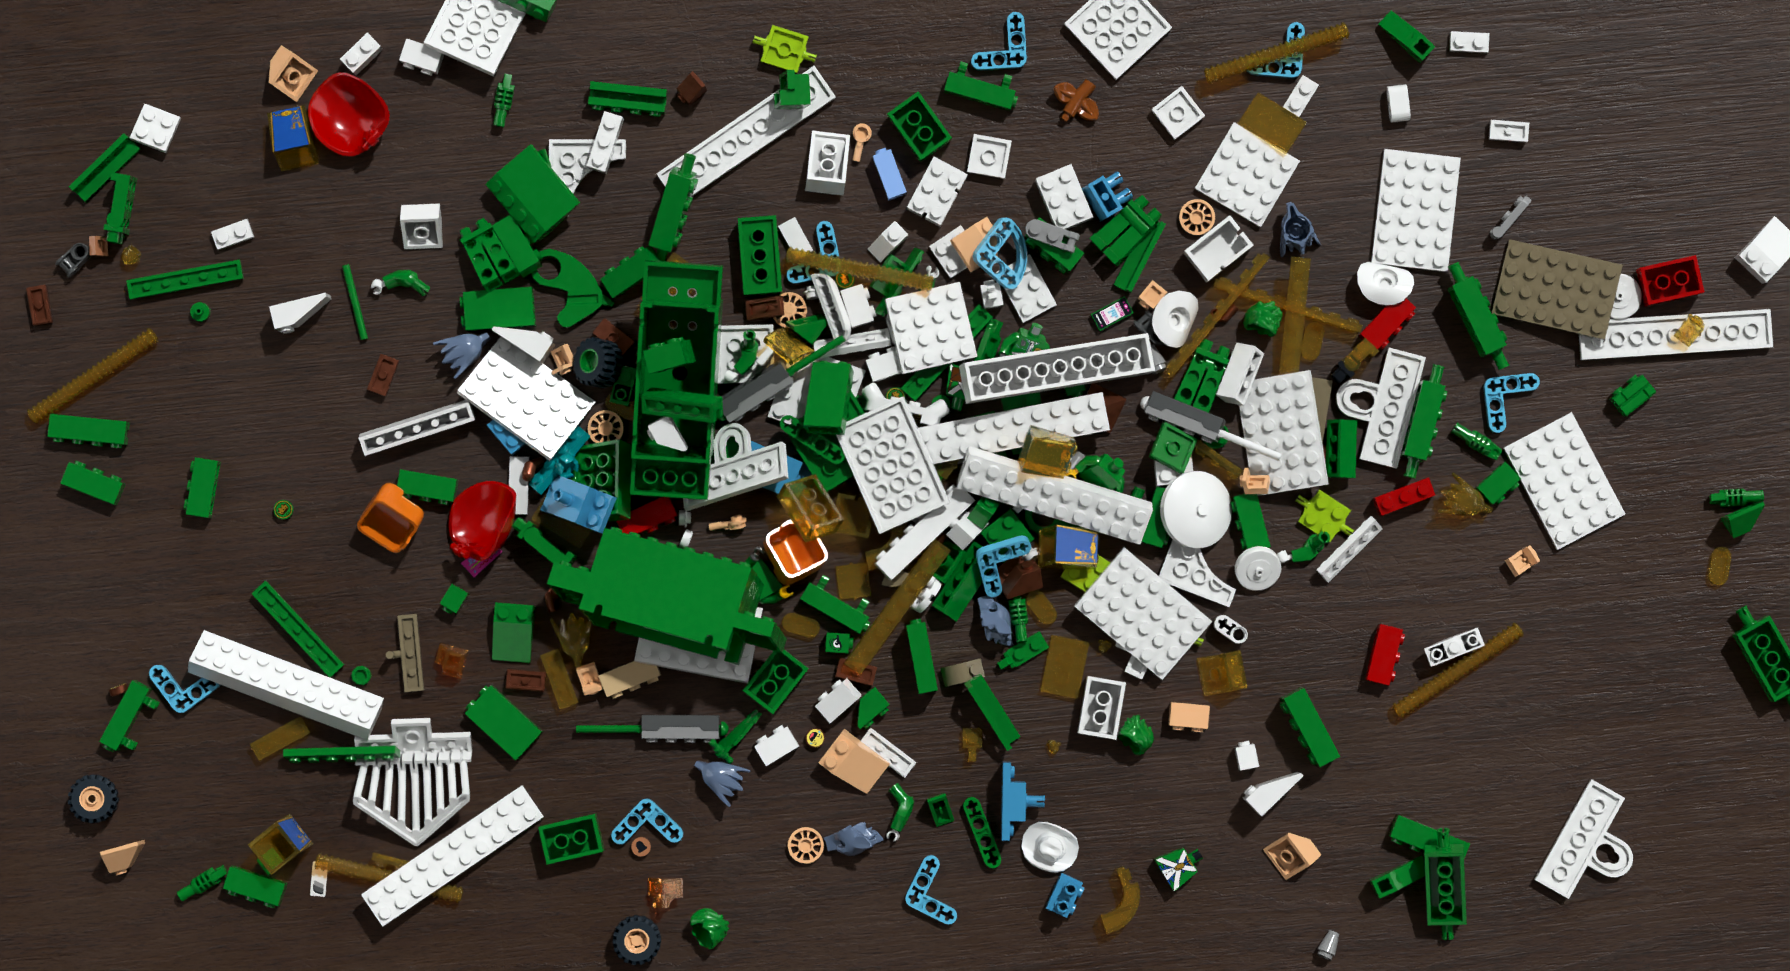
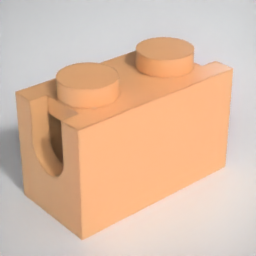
(1188, 715)

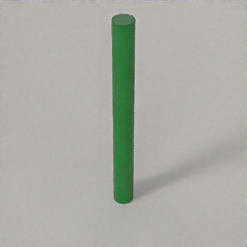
(355, 302)

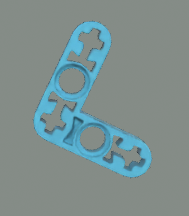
(1013, 49)
(1296, 60)
(820, 235)
(1498, 395)
(994, 557)
(179, 694)
(650, 816)
(923, 898)

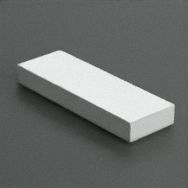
(518, 484)
(898, 760)

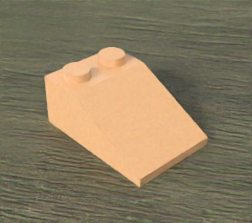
(854, 762)

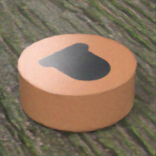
(641, 846)

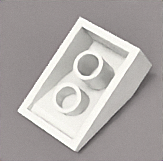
(827, 163)
(1766, 251)
(296, 312)
(531, 342)
(1266, 794)

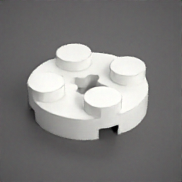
(926, 594)

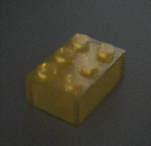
(810, 508)

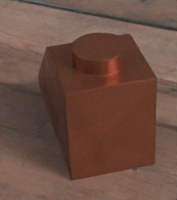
(691, 89)
(1022, 579)

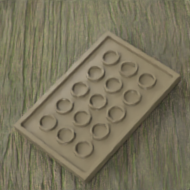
(1557, 289)

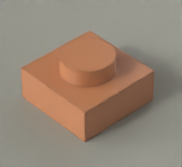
(98, 246)

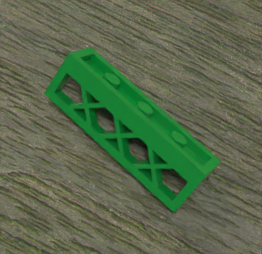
(100, 170)
(1137, 260)
(992, 710)

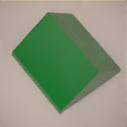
(950, 562)

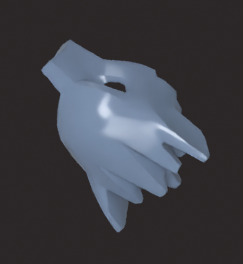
(1296, 231)
(462, 350)
(995, 621)
(721, 778)
(853, 839)

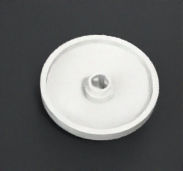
(1196, 509)

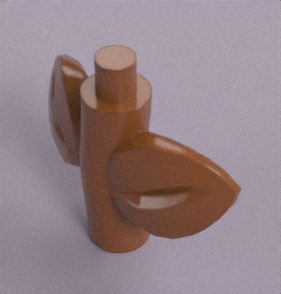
(1077, 100)

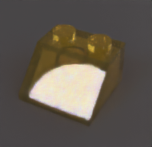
(1222, 673)

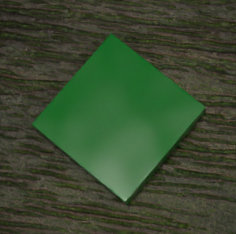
(1173, 447)

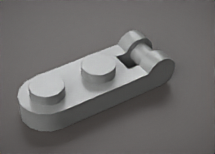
(1509, 217)
(1051, 235)

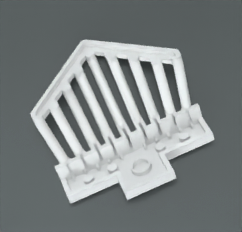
(417, 747)

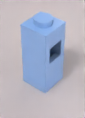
(889, 174)

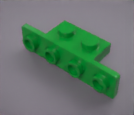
(890, 290)

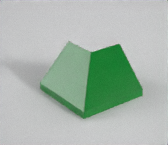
(1743, 519)

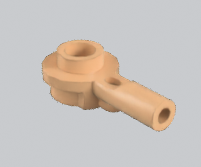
(861, 134)
(736, 522)

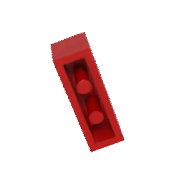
(1388, 323)
(1403, 496)
(649, 516)
(1384, 654)

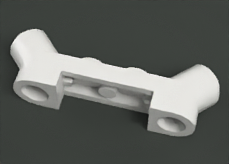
(930, 415)

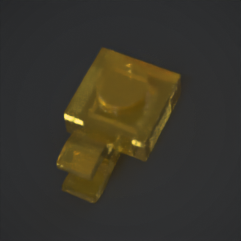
(972, 739)

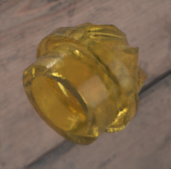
(130, 255)

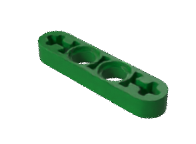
(811, 441)
(979, 833)

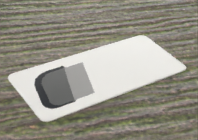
(318, 882)

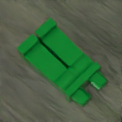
(121, 209)
(1126, 230)
(486, 240)
(1203, 362)
(536, 539)

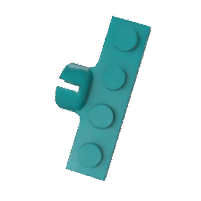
(562, 462)

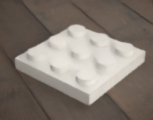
(730, 349)

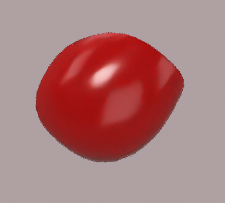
(347, 114)
(481, 519)

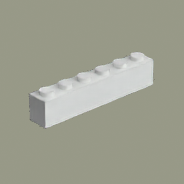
(416, 427)
(922, 533)

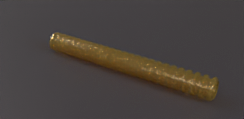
(1276, 53)
(859, 269)
(92, 376)
(1458, 670)
(376, 874)

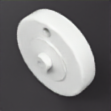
(1627, 298)
(1258, 568)

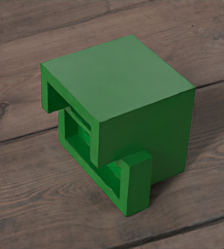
(793, 91)

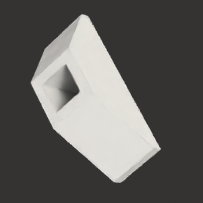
(1454, 646)

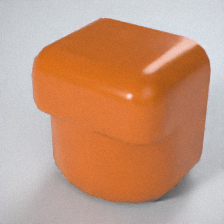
(390, 518)
(791, 555)

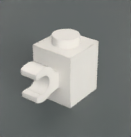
(991, 294)

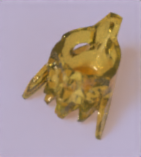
(1464, 499)
(573, 637)

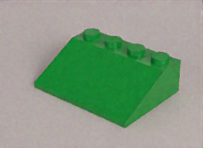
(533, 193)
(608, 470)

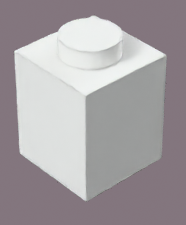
(1246, 755)

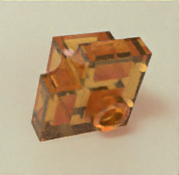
(452, 660)
(665, 890)

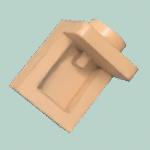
(1151, 295)
(563, 358)
(1254, 483)
(1522, 560)
(589, 678)

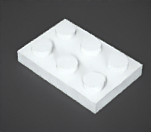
(1031, 294)

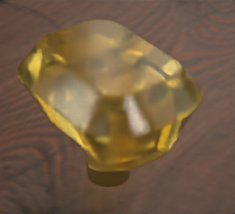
(1104, 645)
(1053, 746)

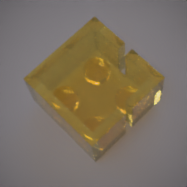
(855, 516)

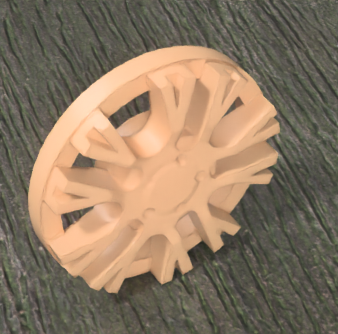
(1197, 217)
(790, 309)
(605, 427)
(805, 845)

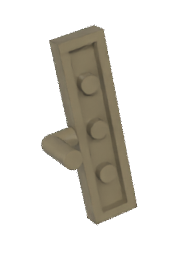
(409, 653)

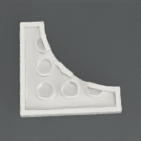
(571, 157)
(1188, 571)

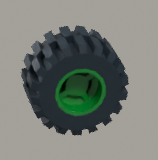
(597, 362)

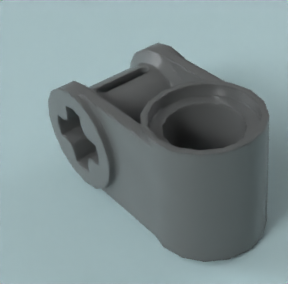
(71, 262)
(1147, 327)

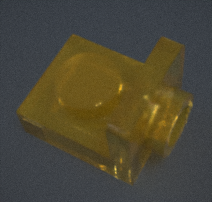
(1690, 329)

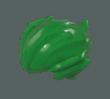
(1264, 318)
(1136, 735)
(708, 927)

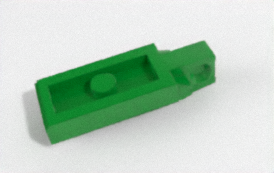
(989, 341)
(1024, 651)

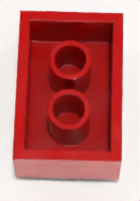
(1670, 280)

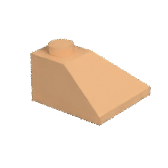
(290, 73)
(968, 240)
(1292, 854)
(122, 857)

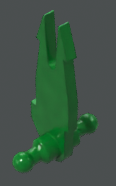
(733, 738)

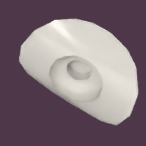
(1384, 283)
(1175, 317)
(1049, 847)

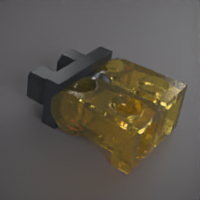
(1353, 360)

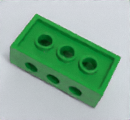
(749, 247)

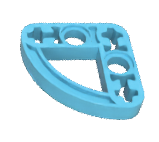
(990, 253)

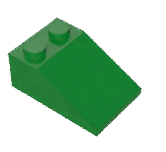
(513, 632)

